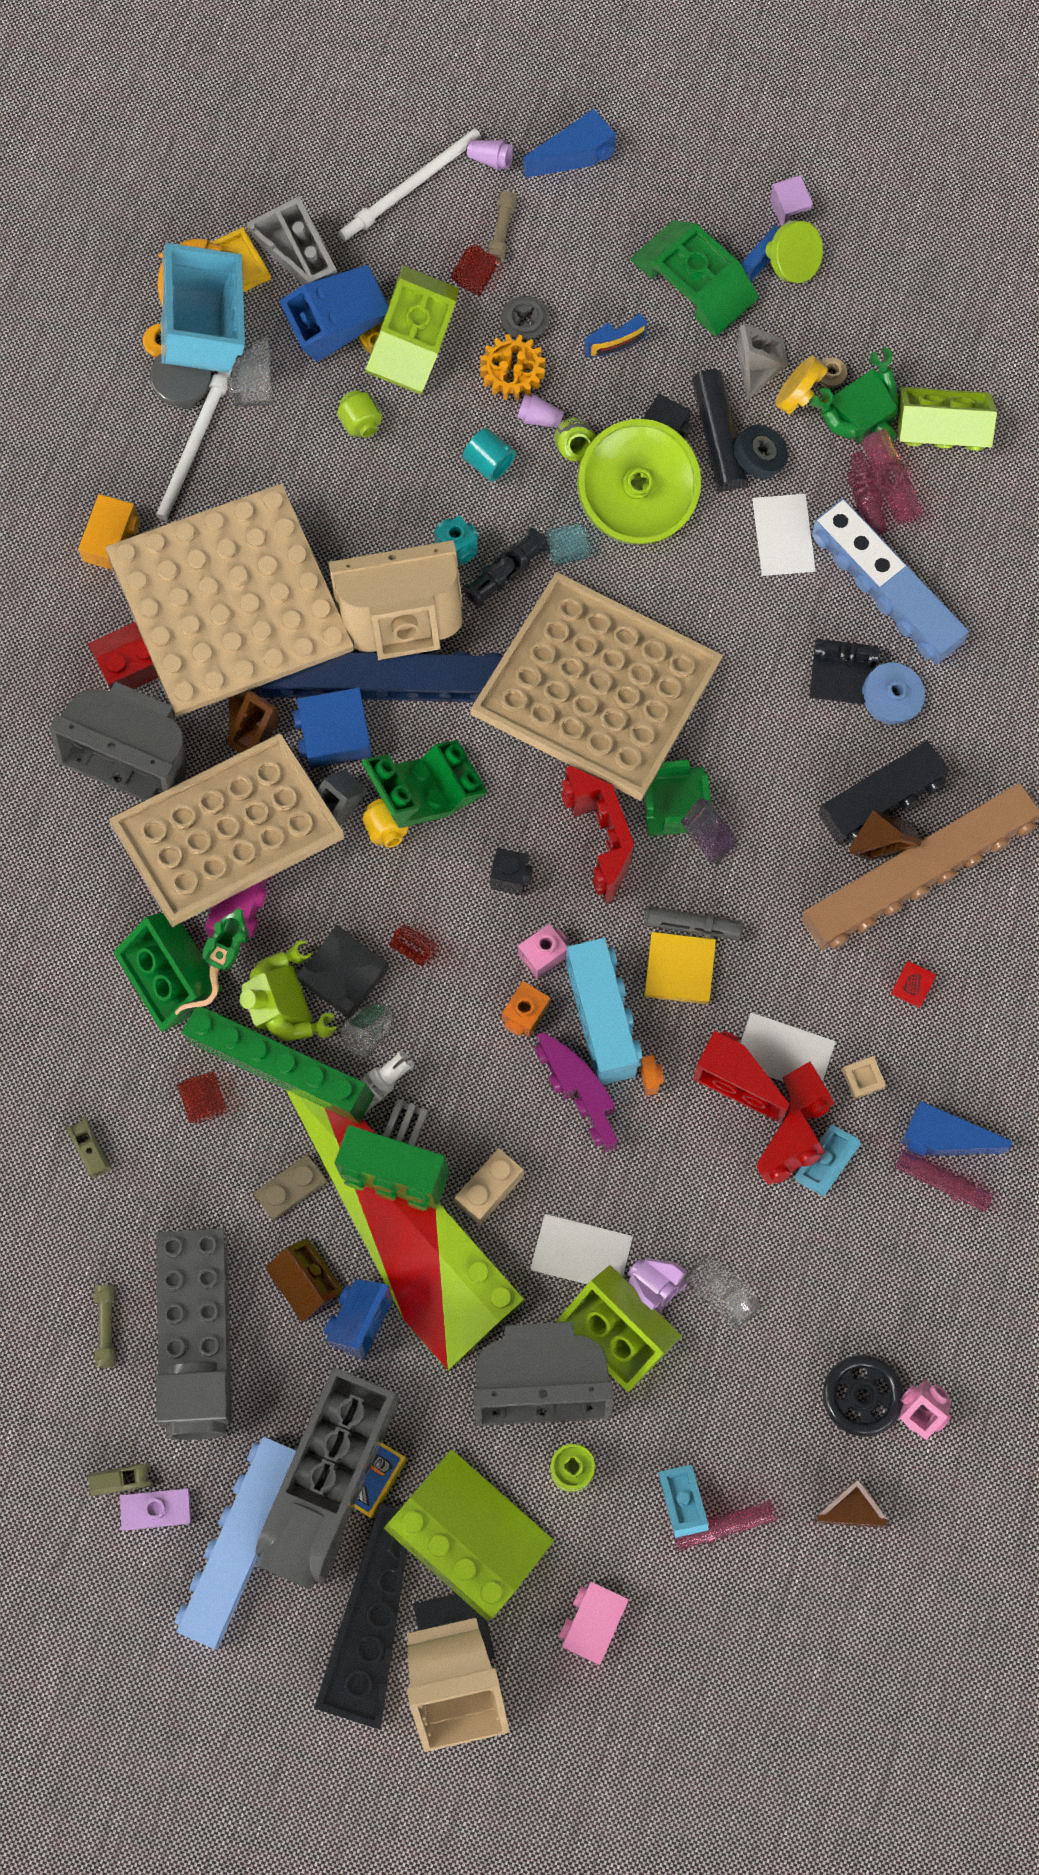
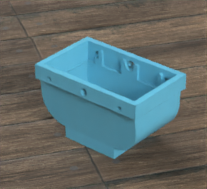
(202, 308)

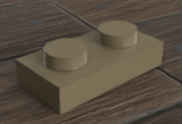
(290, 1187)

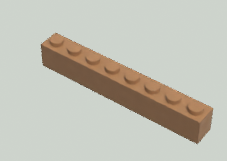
(920, 867)

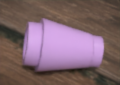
(491, 153)
(539, 412)

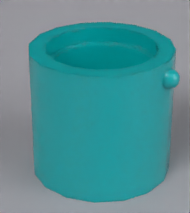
(489, 454)

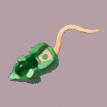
(222, 951)

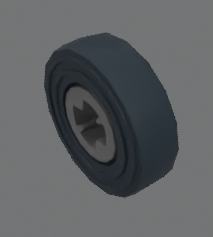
(767, 440)

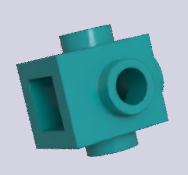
(464, 537)

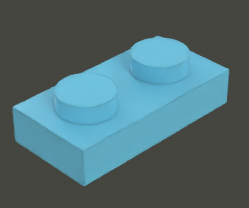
(839, 1149)
(683, 1501)

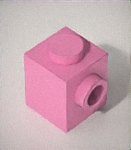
(543, 950)

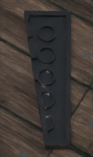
(362, 1651)

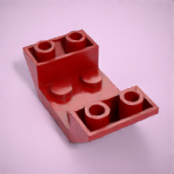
(587, 794)

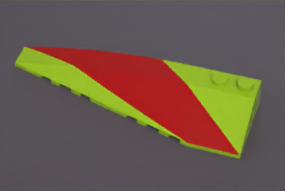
(430, 1264)

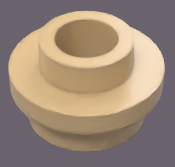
(836, 379)

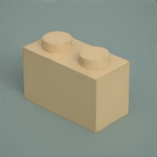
(489, 1186)

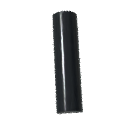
(718, 429)

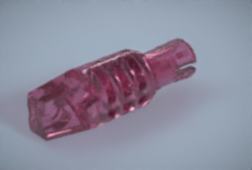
(865, 493)

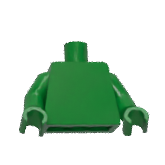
(863, 405)

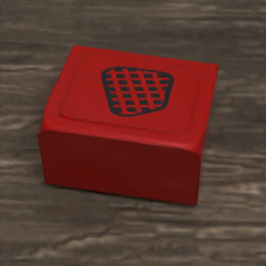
(913, 984)

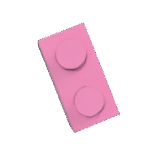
(593, 1623)

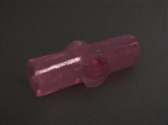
(883, 459)

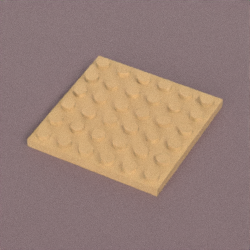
(229, 599)
(597, 685)

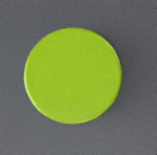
(795, 251)

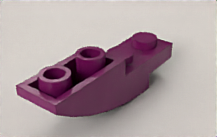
(574, 1077)

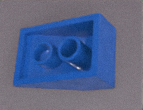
(359, 1318)

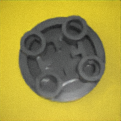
(179, 384)

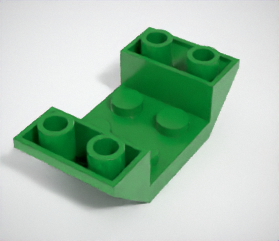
(700, 272)
(426, 786)

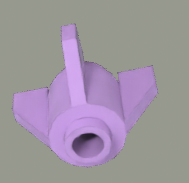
(657, 1281)

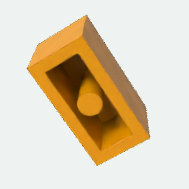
(108, 524)

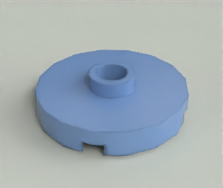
(883, 703)

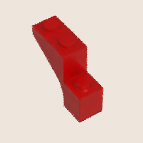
(795, 1140)

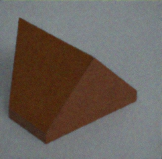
(250, 721)
(884, 836)
(852, 1508)

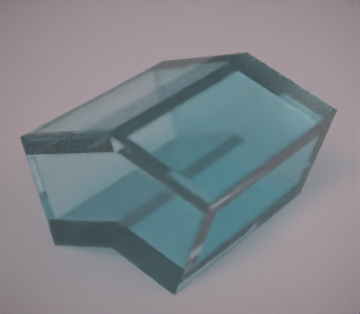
(568, 543)

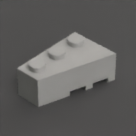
(293, 241)

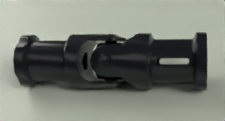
(504, 567)

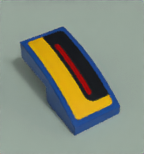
(609, 340)

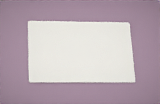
(783, 534)
(785, 1048)
(578, 1250)

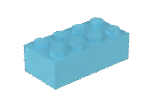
(601, 1011)

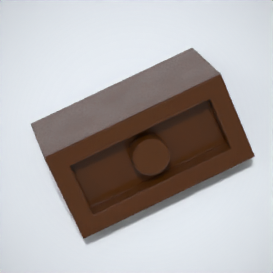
(304, 1278)

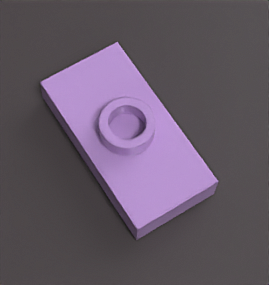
(155, 1509)

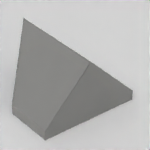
(759, 357)

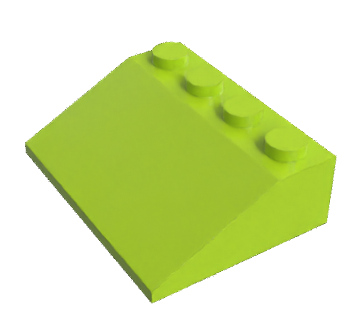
(469, 1535)

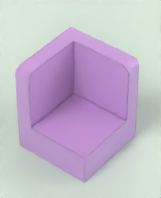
(789, 198)

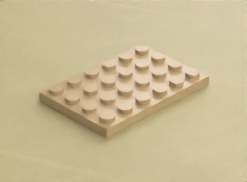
(226, 829)

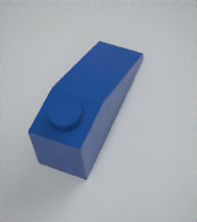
(573, 148)
(943, 1134)

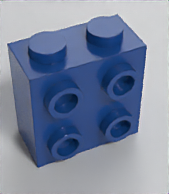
(332, 728)

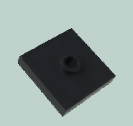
(451, 1610)

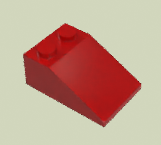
(735, 1073)

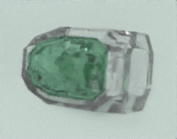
(367, 1029)

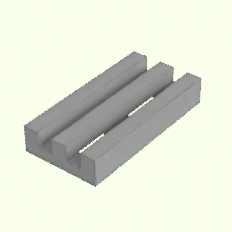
(411, 1109)

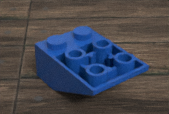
(335, 310)

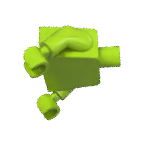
(278, 1000)

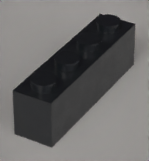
(885, 791)

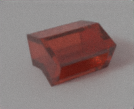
(474, 269)
(417, 939)
(202, 1098)

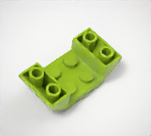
(412, 330)

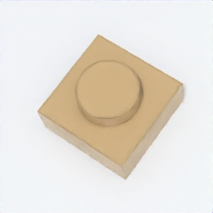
(864, 1077)

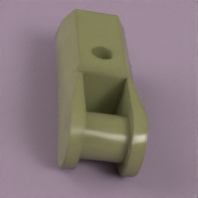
(89, 1151)
(114, 1480)

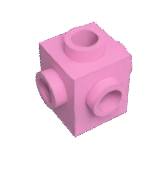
(925, 1409)

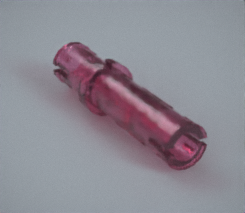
(944, 1181)
(729, 1524)

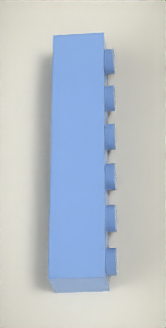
(233, 1553)

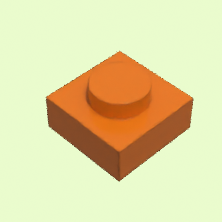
(651, 1075)

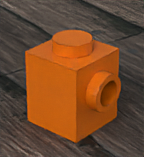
(525, 1010)

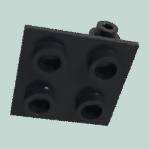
(841, 670)

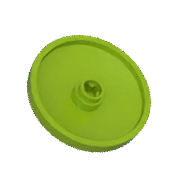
(638, 481)

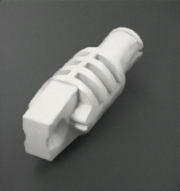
(382, 1079)

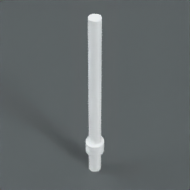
(367, 217)
(218, 387)

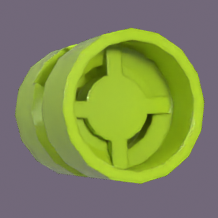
(572, 1468)

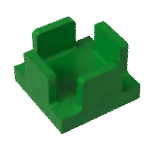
(672, 796)

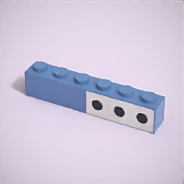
(889, 582)

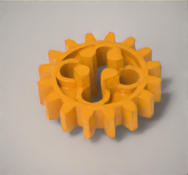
(526, 359)

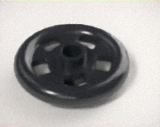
(837, 1408)

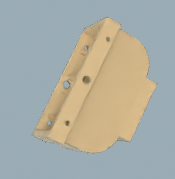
(400, 602)
(453, 1686)

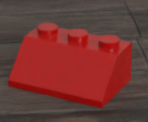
(124, 658)

